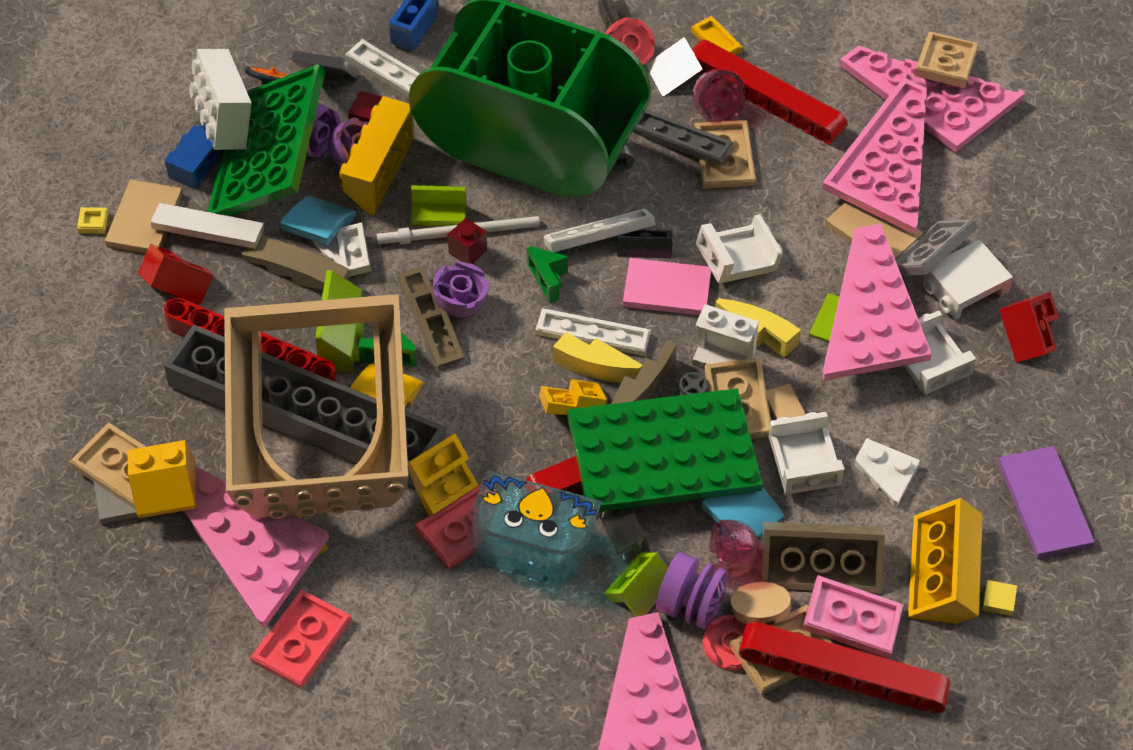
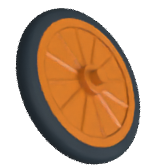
(265, 74)

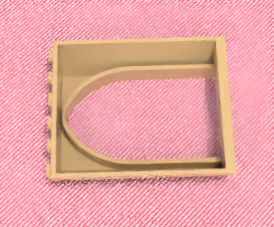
(251, 474)

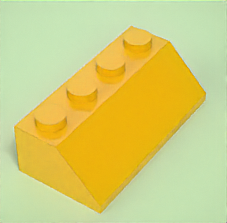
(378, 154)
(946, 563)

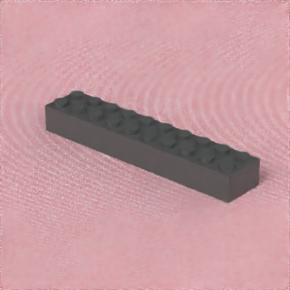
(295, 400)

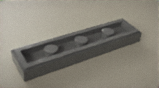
(684, 138)

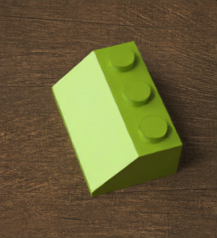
(339, 342)

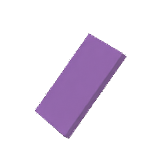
(1045, 502)

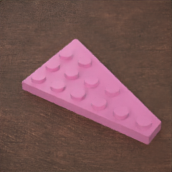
(951, 112)
(885, 160)
(874, 313)
(257, 554)
(647, 695)

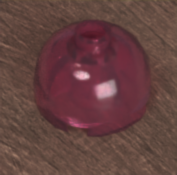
(718, 95)
(735, 547)

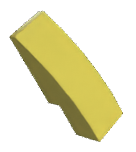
(772, 329)
(594, 360)

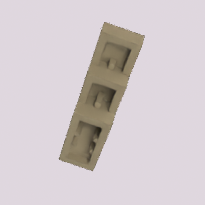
(292, 261)
(430, 319)
(649, 377)

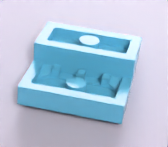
(317, 219)
(749, 508)

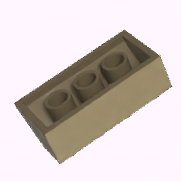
(802, 551)

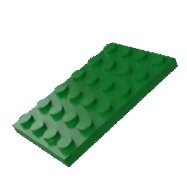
(275, 147)
(664, 450)

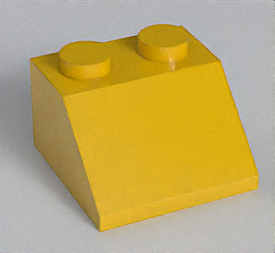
(162, 478)

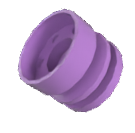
(697, 592)

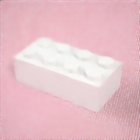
(220, 99)

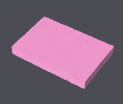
(666, 286)
(853, 617)

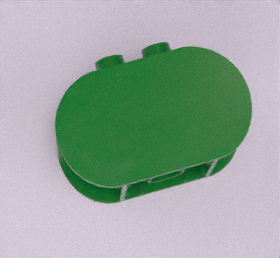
(531, 97)

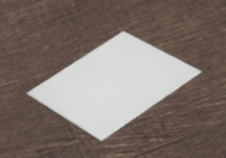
(673, 66)

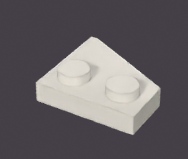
(348, 249)
(886, 469)

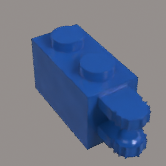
(412, 22)
(192, 158)

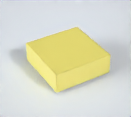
(92, 220)
(999, 598)

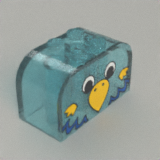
(533, 528)

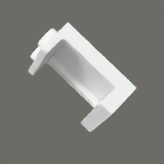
(739, 251)
(966, 278)
(724, 337)
(947, 360)
(805, 453)

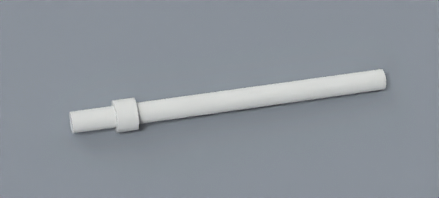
(405, 236)

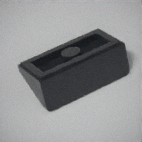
(645, 244)

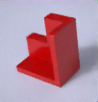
(174, 275)
(1029, 327)

